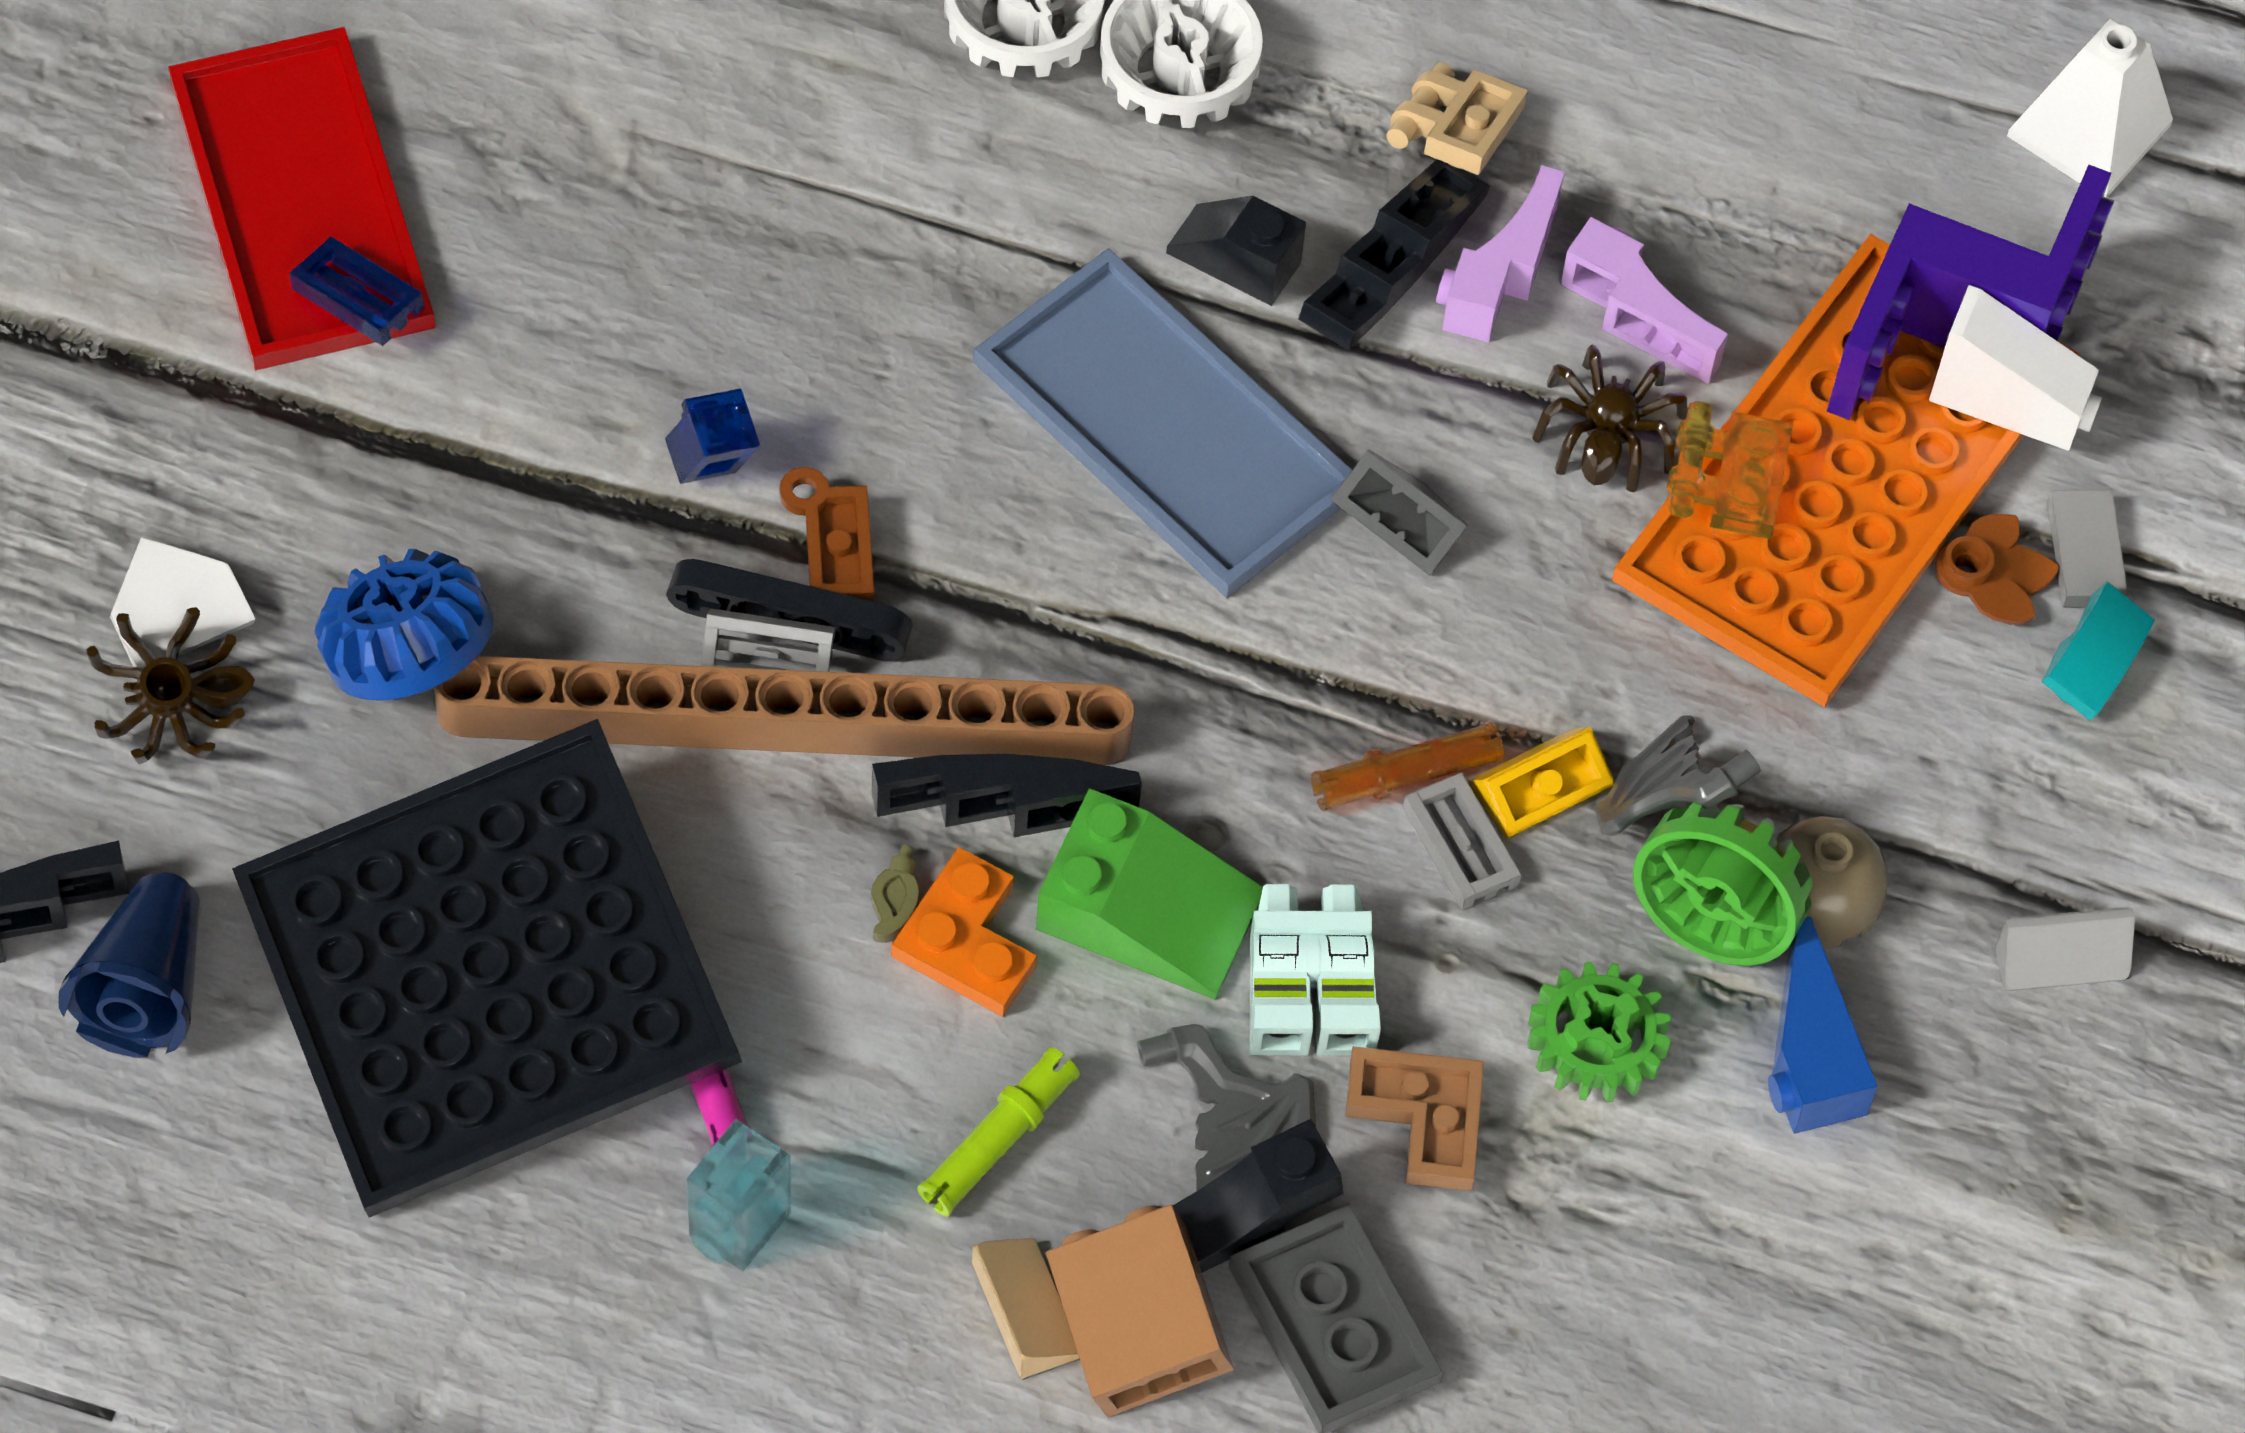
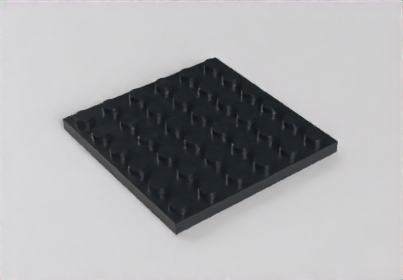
(485, 967)

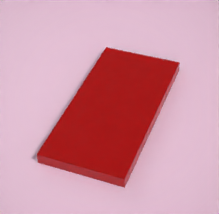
(284, 167)

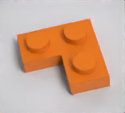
(951, 937)

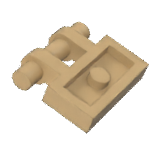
(1470, 127)

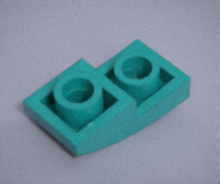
(2098, 651)

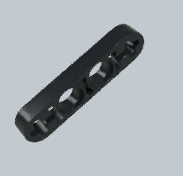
(860, 624)

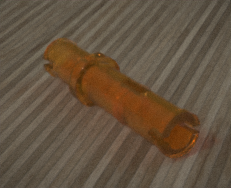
(1383, 773)

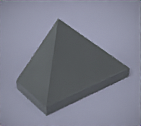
(1400, 510)

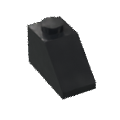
(1242, 244)

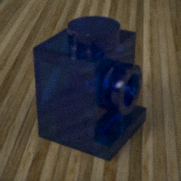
(712, 436)

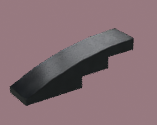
(1393, 253)
(1030, 790)
(36, 892)

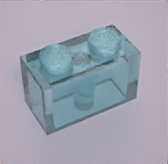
(738, 1196)

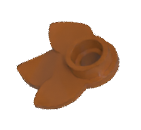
(2003, 570)

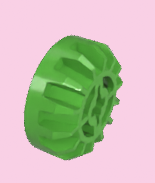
(1723, 884)

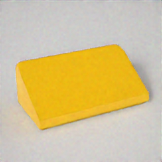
(1543, 781)

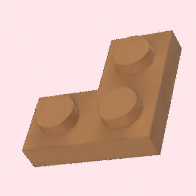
(1434, 1096)

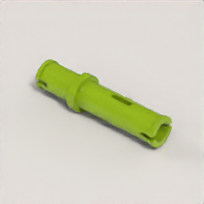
(1018, 1110)

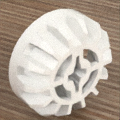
(1028, 25)
(1181, 39)

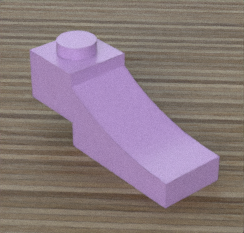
(1501, 265)
(1609, 270)

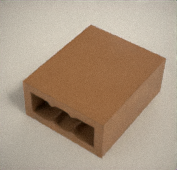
(1138, 1309)

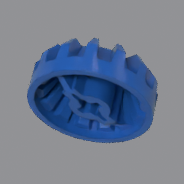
(410, 639)

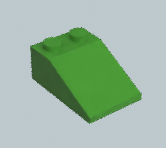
(1146, 896)

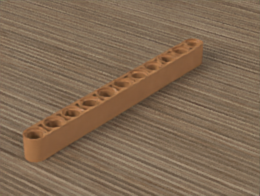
(814, 696)

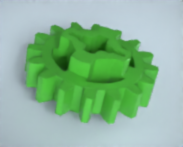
(1601, 1055)

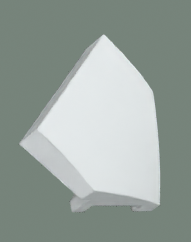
(168, 582)

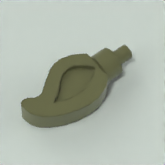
(895, 895)

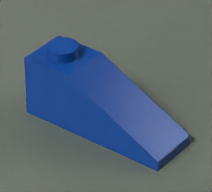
(1818, 1058)

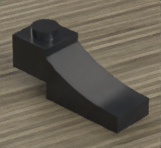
(1260, 1194)

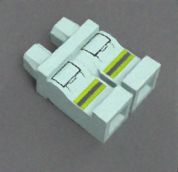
(1317, 952)

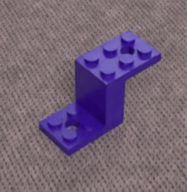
(1936, 262)

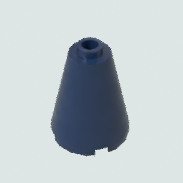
(138, 971)

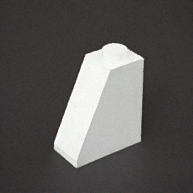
(2014, 374)

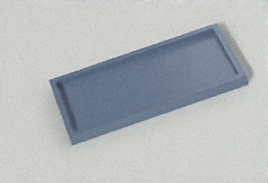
(1166, 421)

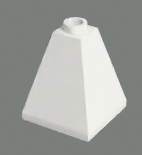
(2099, 108)

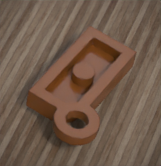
(834, 531)

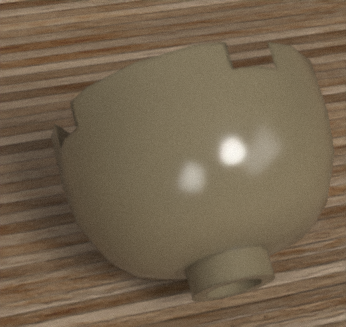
(1845, 875)

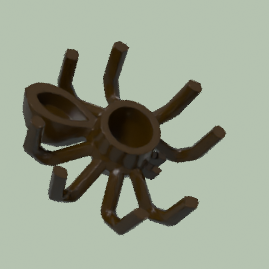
(1610, 420)
(167, 688)

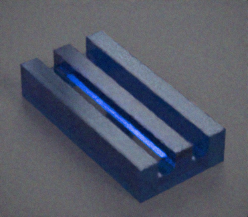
(348, 297)

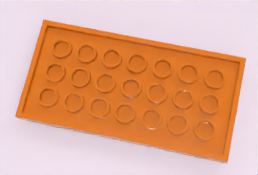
(1855, 510)

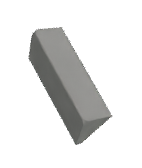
(2066, 948)

